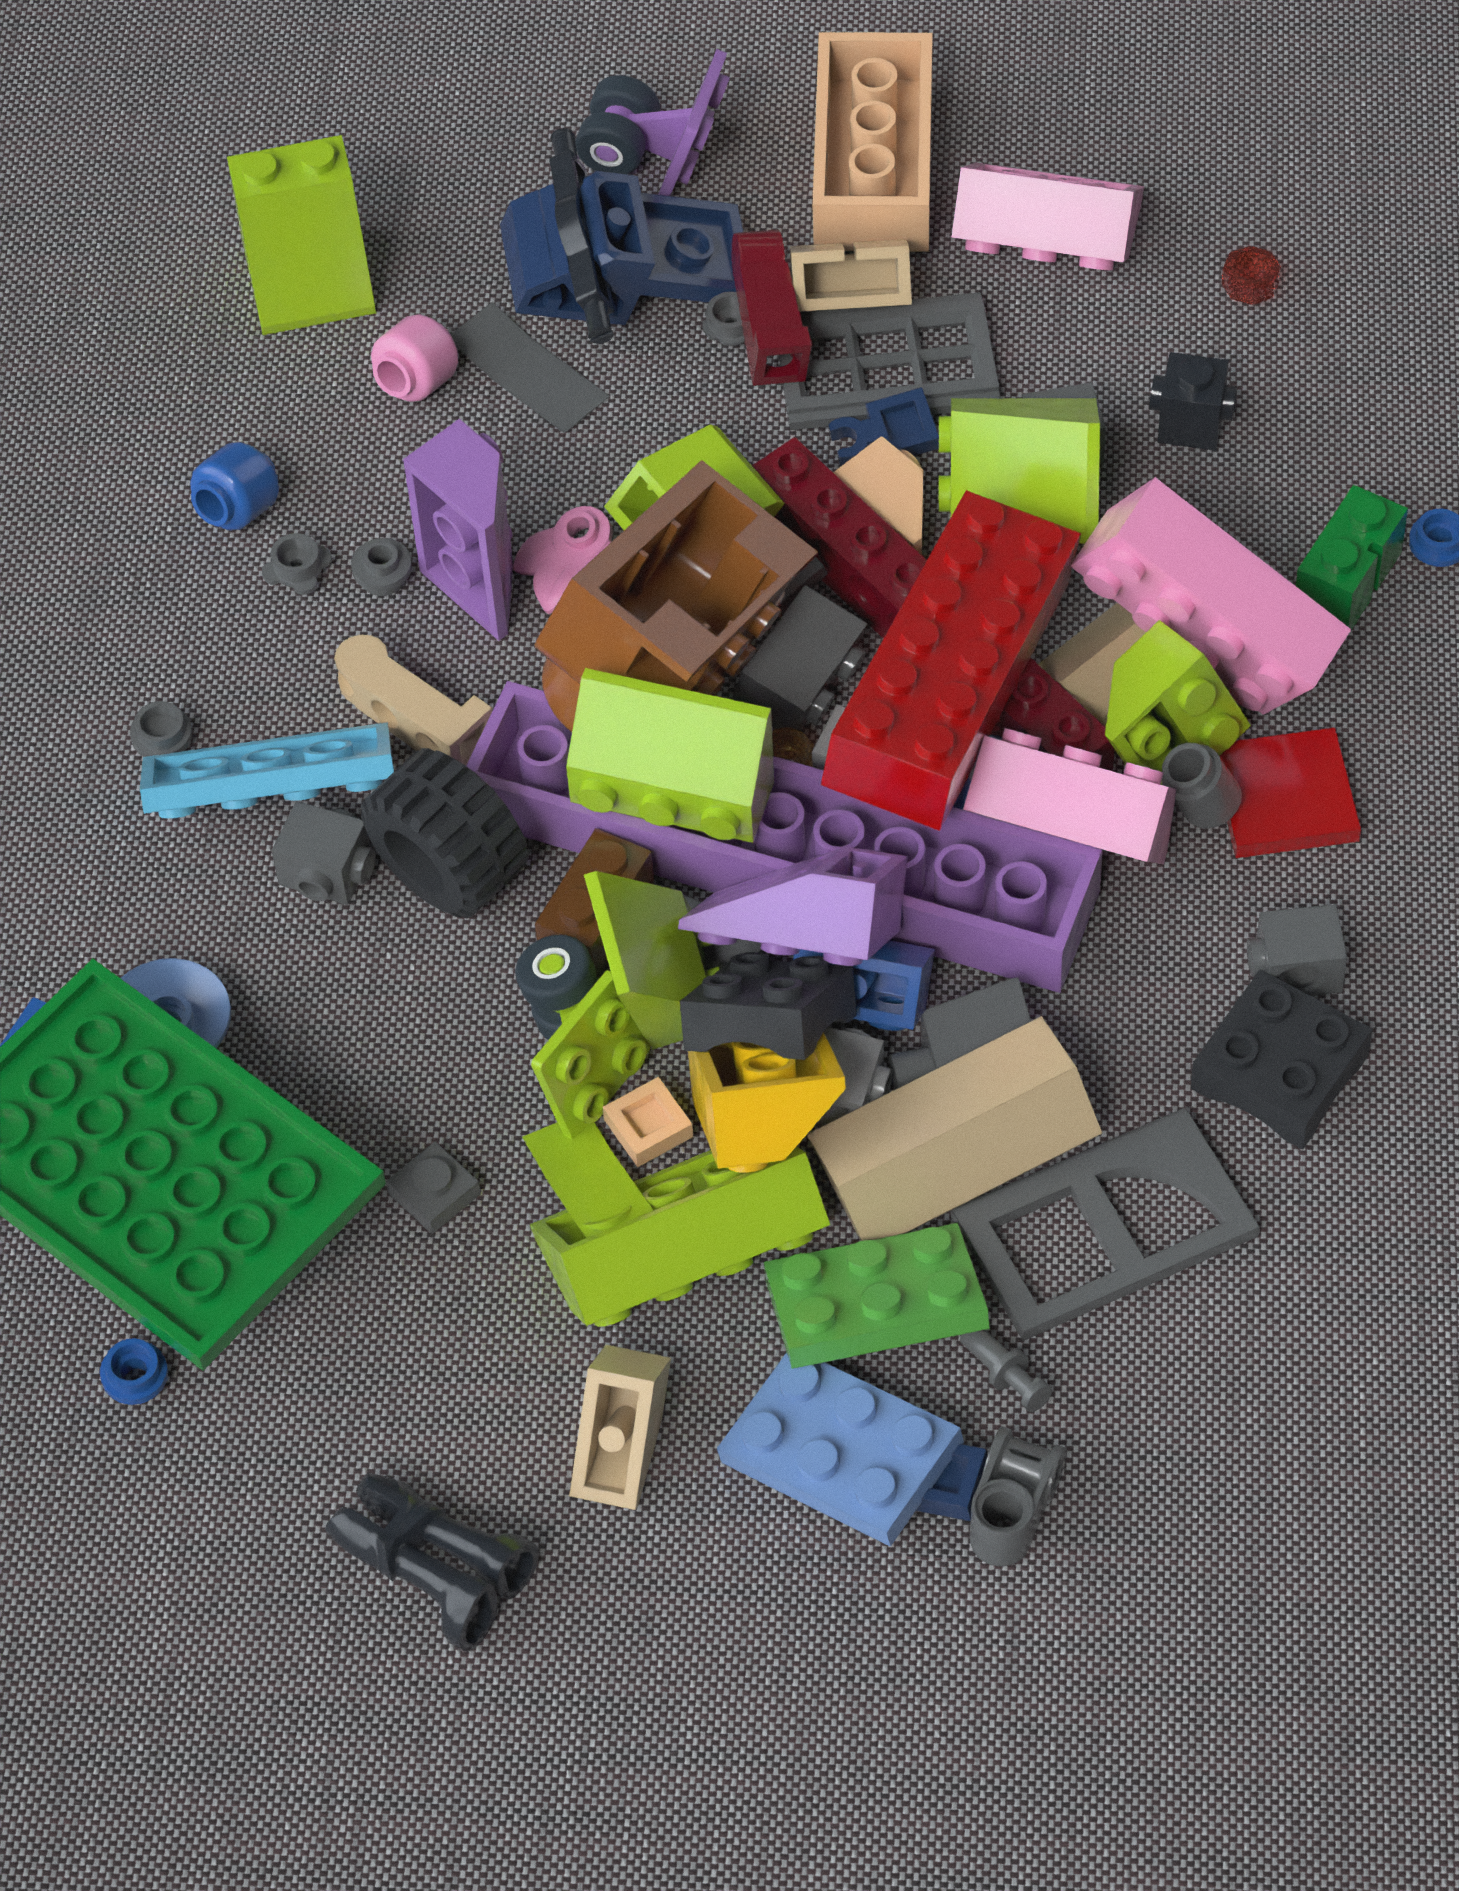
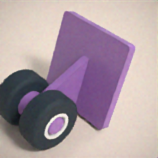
(629, 121)

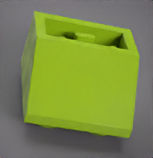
(664, 468)
(1166, 698)

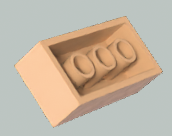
(873, 138)

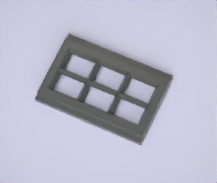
(923, 314)

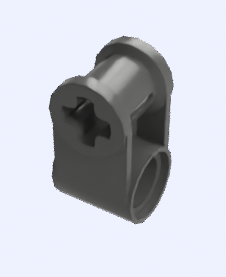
(1014, 1486)

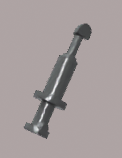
(1007, 1369)

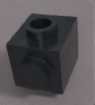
(1192, 400)

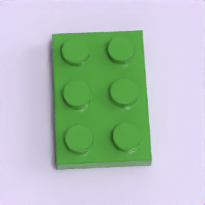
(875, 1295)

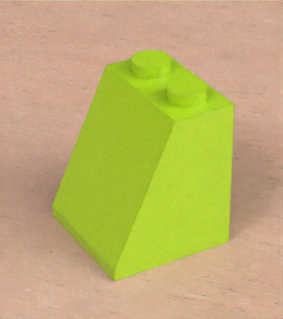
(301, 234)
(1026, 456)

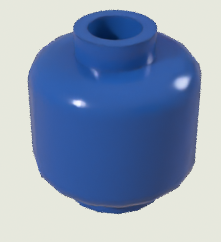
(234, 486)

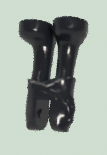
(466, 1601)

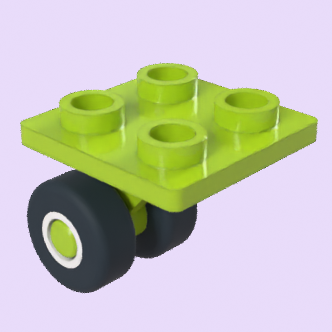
(587, 1029)

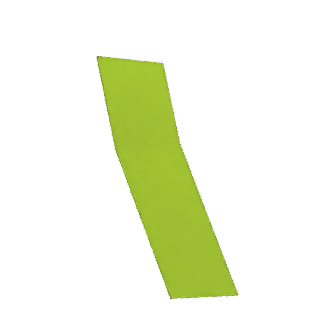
(586, 1175)

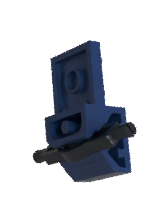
(601, 243)

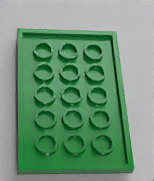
(164, 1165)

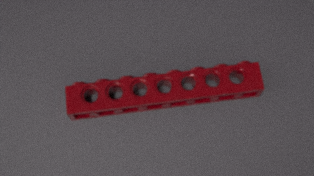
(874, 574)

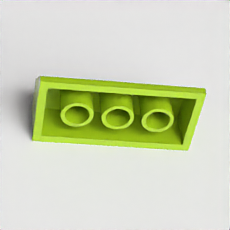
(699, 1226)

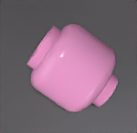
(414, 358)

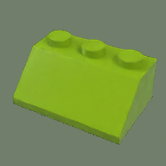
(670, 756)

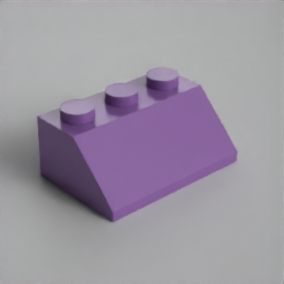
(463, 522)

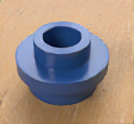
(1433, 526)
(132, 1355)

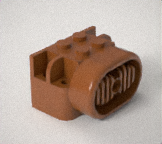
(673, 594)

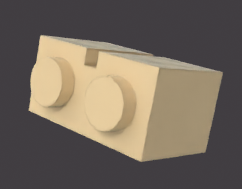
(868, 278)

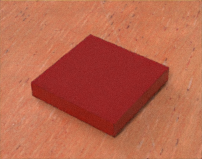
(1291, 793)

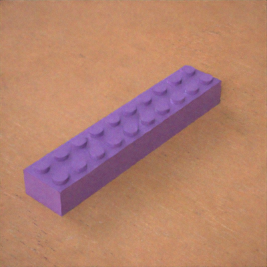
(971, 891)

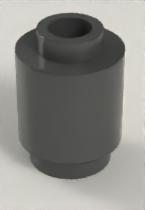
(1203, 785)

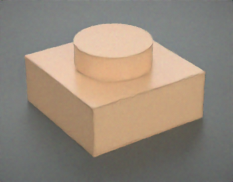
(648, 1121)

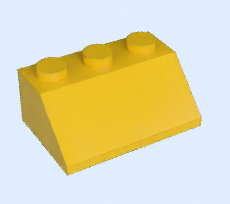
(759, 1103)

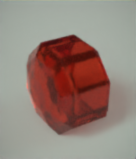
(1251, 275)

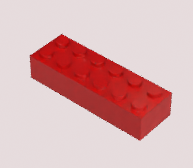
(950, 660)

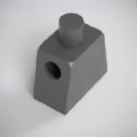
(961, 1027)

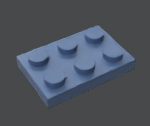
(841, 1447)

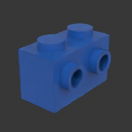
(891, 985)

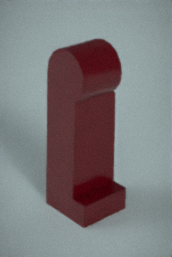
(769, 308)

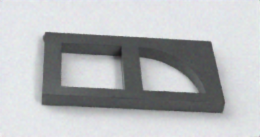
(1162, 1151)

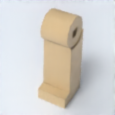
(409, 705)

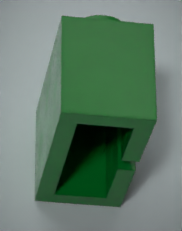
(1340, 567)

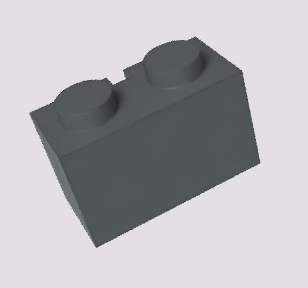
(803, 661)

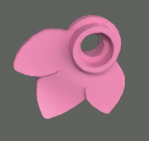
(557, 556)

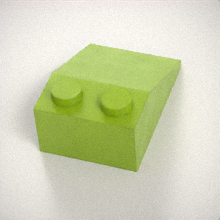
(647, 952)

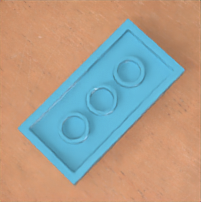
(268, 767)

